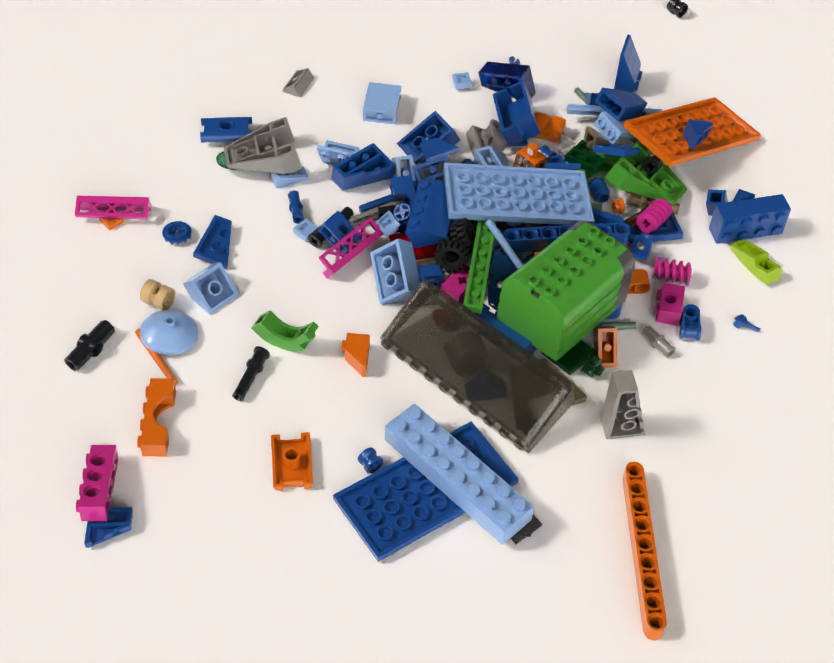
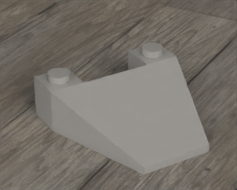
(265, 150)

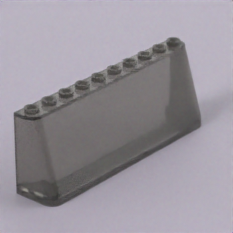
(478, 366)

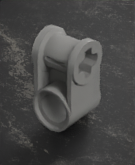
(493, 136)

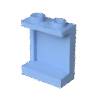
(382, 103)
(612, 129)

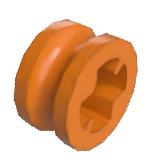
(618, 206)

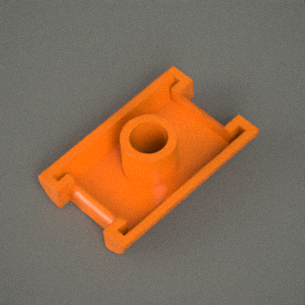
(291, 472)

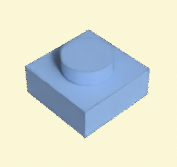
(461, 80)
(304, 229)

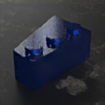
(502, 75)

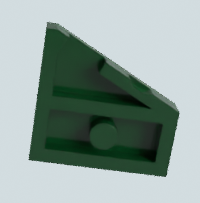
(581, 154)

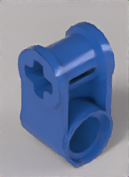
(690, 323)

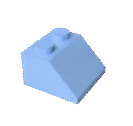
(211, 288)

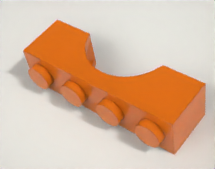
(154, 437)

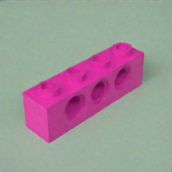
(97, 483)

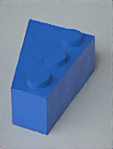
(363, 168)

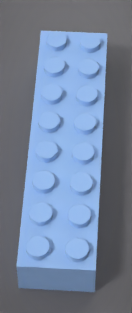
(459, 473)

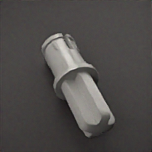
(658, 341)

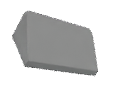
(298, 82)
(475, 138)

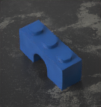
(403, 189)

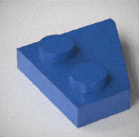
(118, 522)

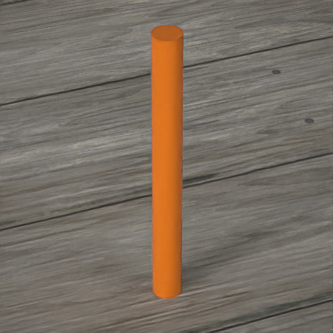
(158, 360)

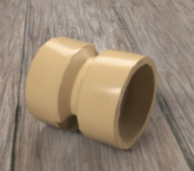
(157, 294)

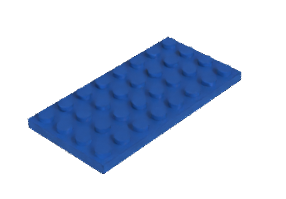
(404, 505)

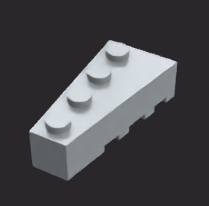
(622, 407)

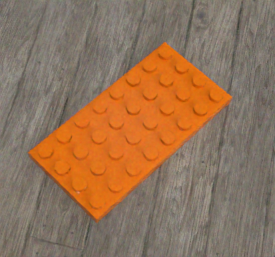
(664, 137)

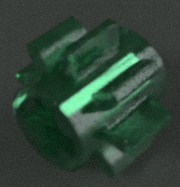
(592, 365)

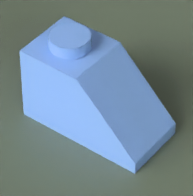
(404, 166)

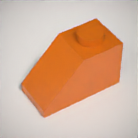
(606, 345)
(357, 351)

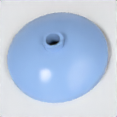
(169, 332)

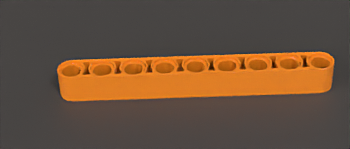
(641, 556)

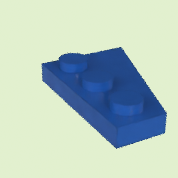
(667, 231)
(215, 242)

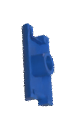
(224, 129)

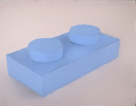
(388, 223)

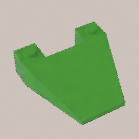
(661, 185)

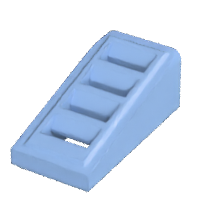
(286, 179)

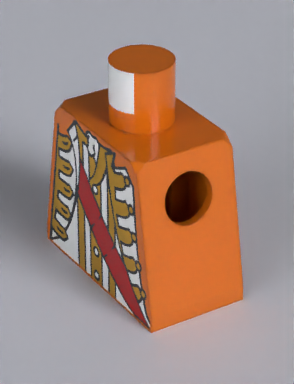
(530, 157)

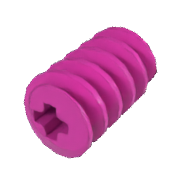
(654, 215)
(672, 270)

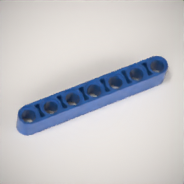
(537, 238)

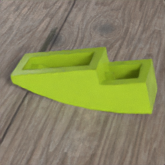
(757, 261)

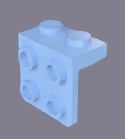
(335, 152)

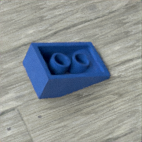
(628, 68)
(432, 126)

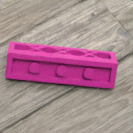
(114, 204)
(358, 248)

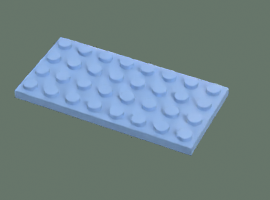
(517, 194)

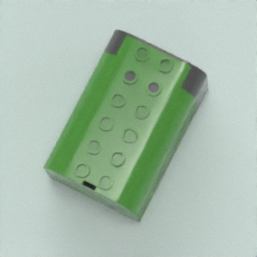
(567, 289)

